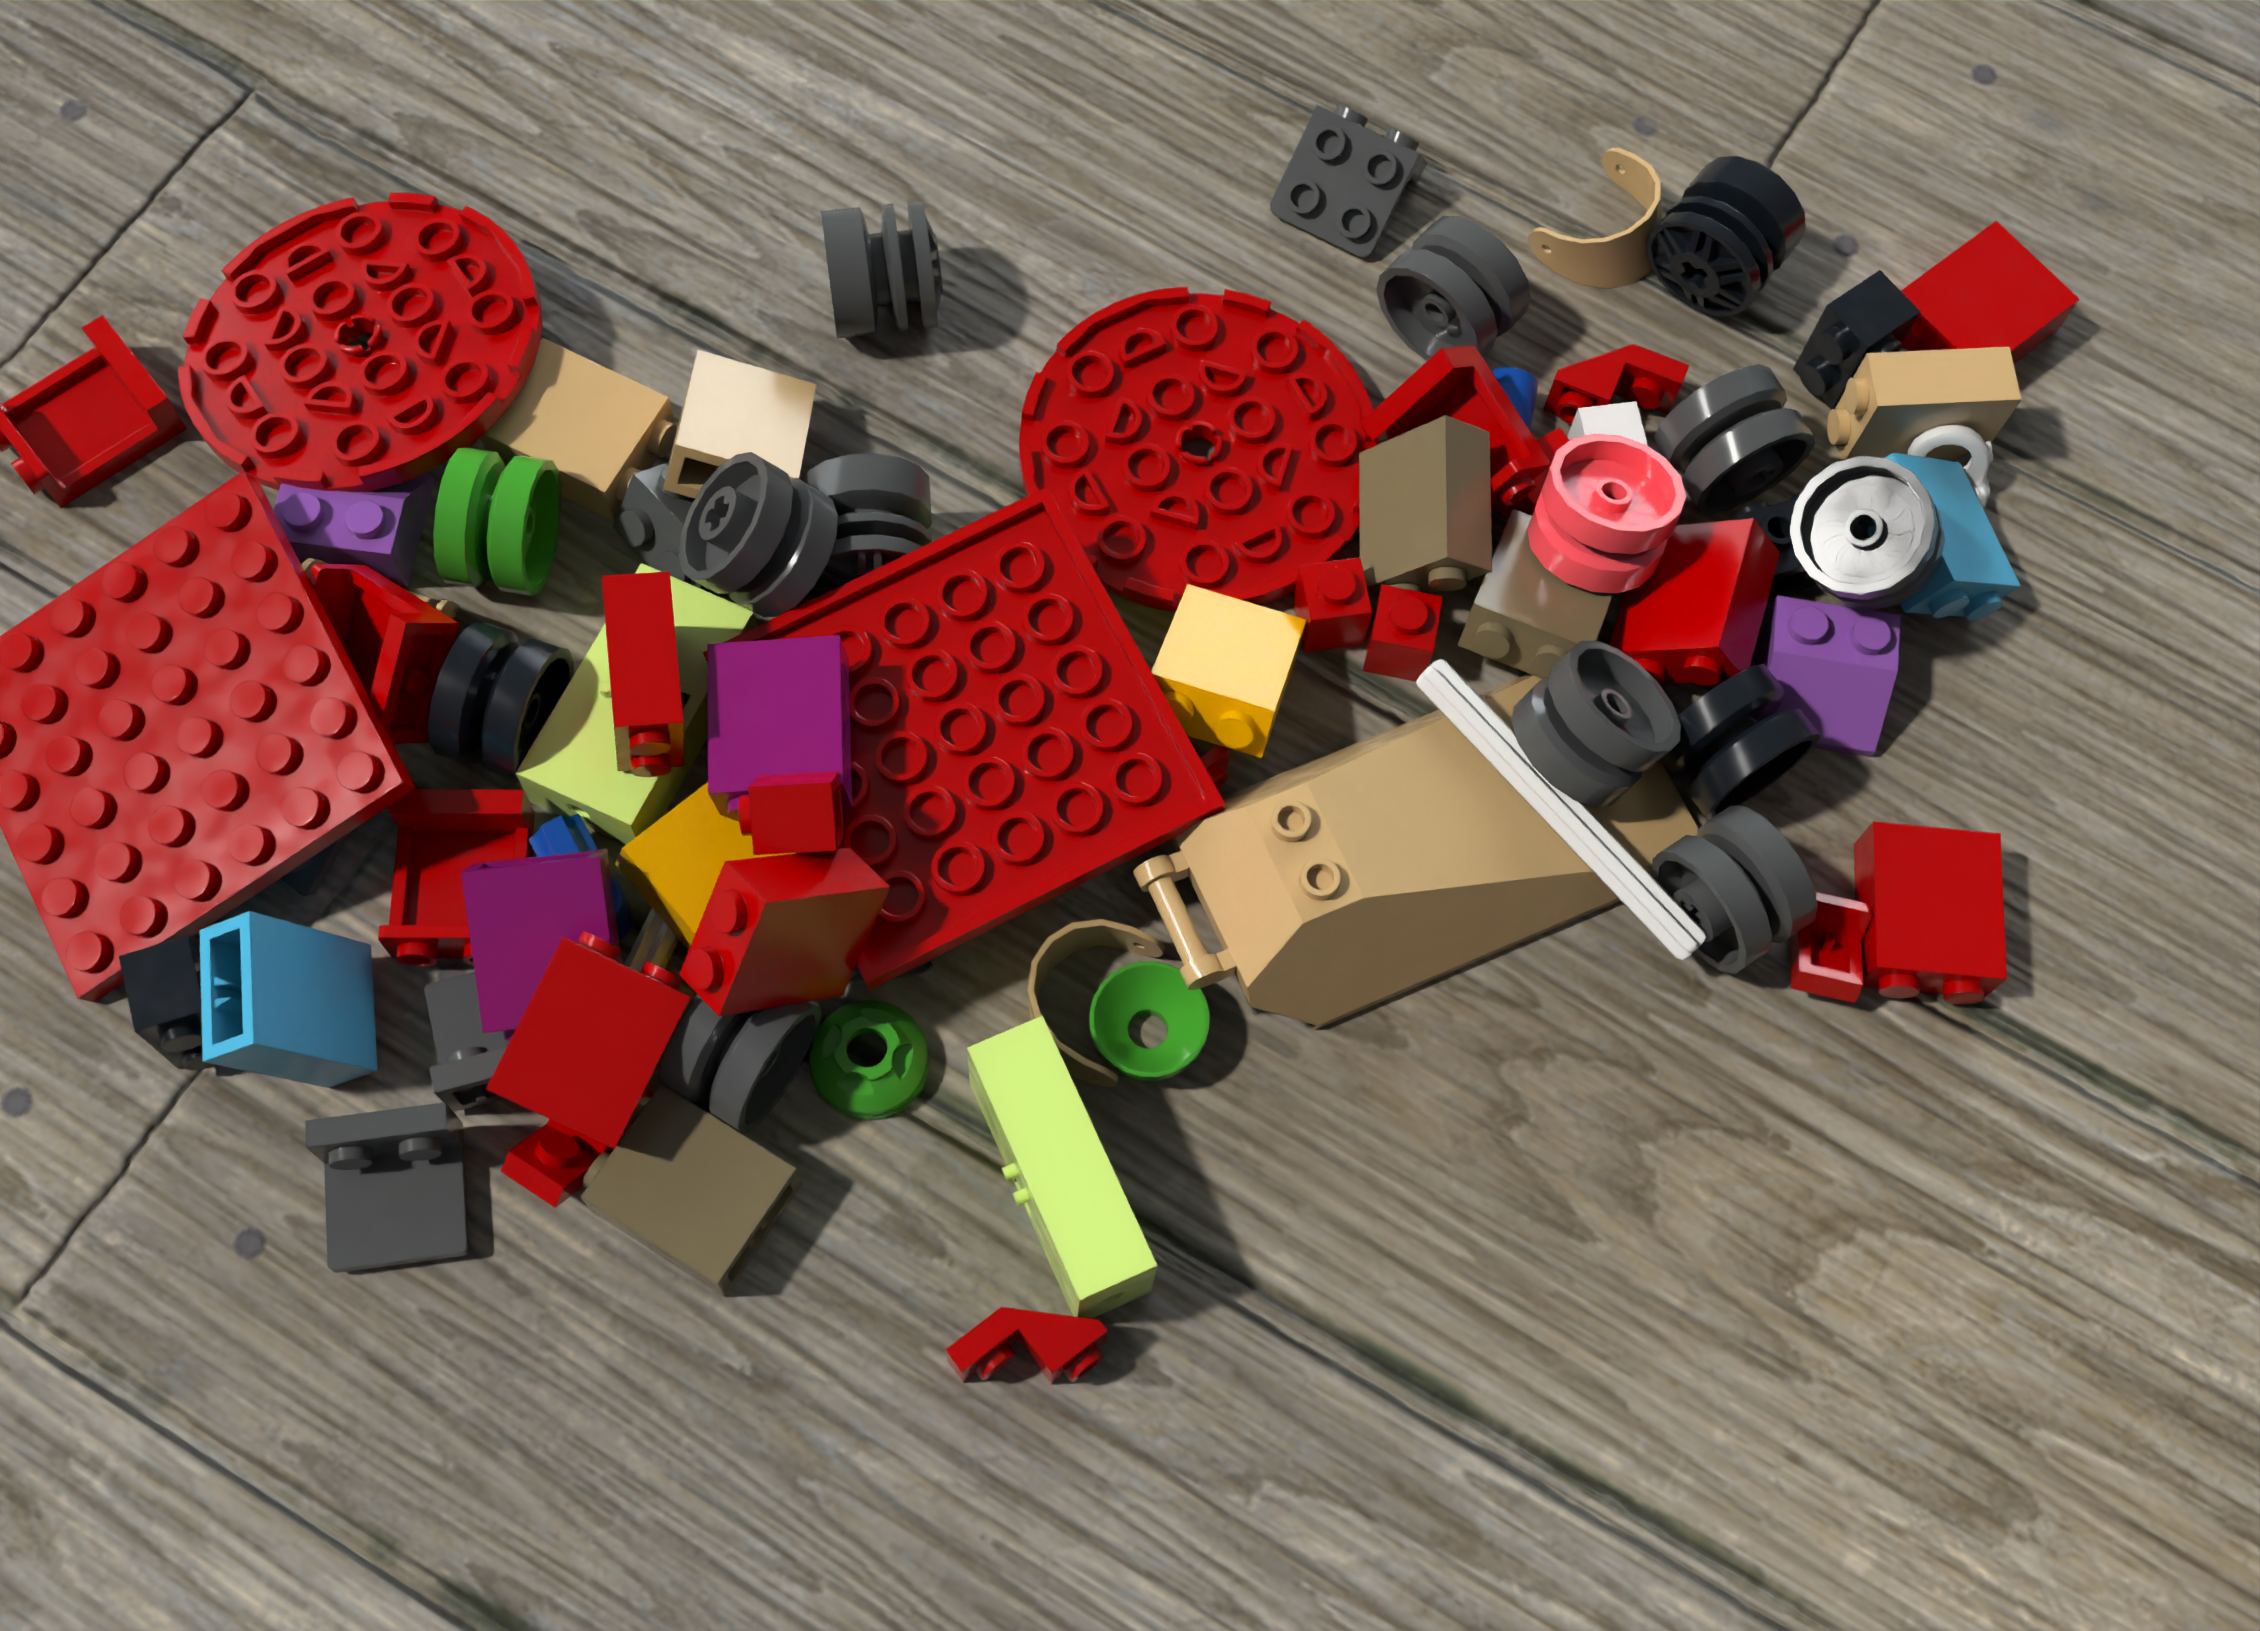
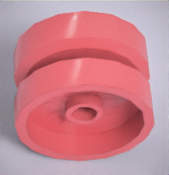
(1605, 513)

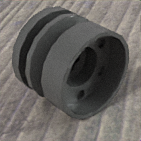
(881, 269)
(880, 512)

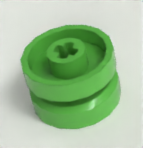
(497, 521)

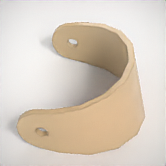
(1619, 257)
(1059, 946)

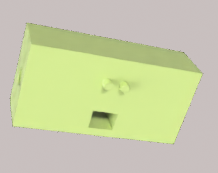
(574, 755)
(1060, 1170)

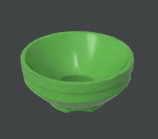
(1155, 991)
(873, 1090)

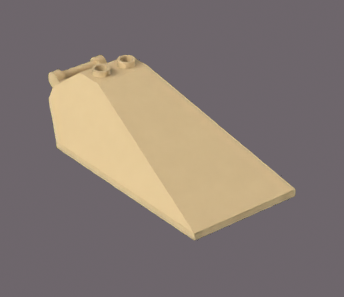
(1387, 869)

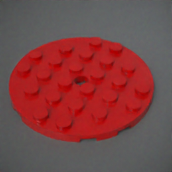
(445, 359)
(1178, 366)

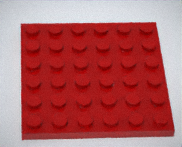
(995, 731)
(181, 736)

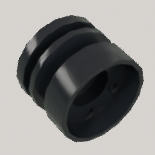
(1726, 236)

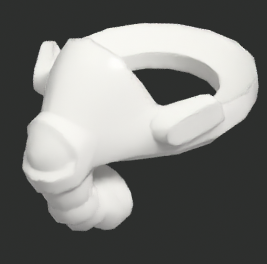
(1974, 463)

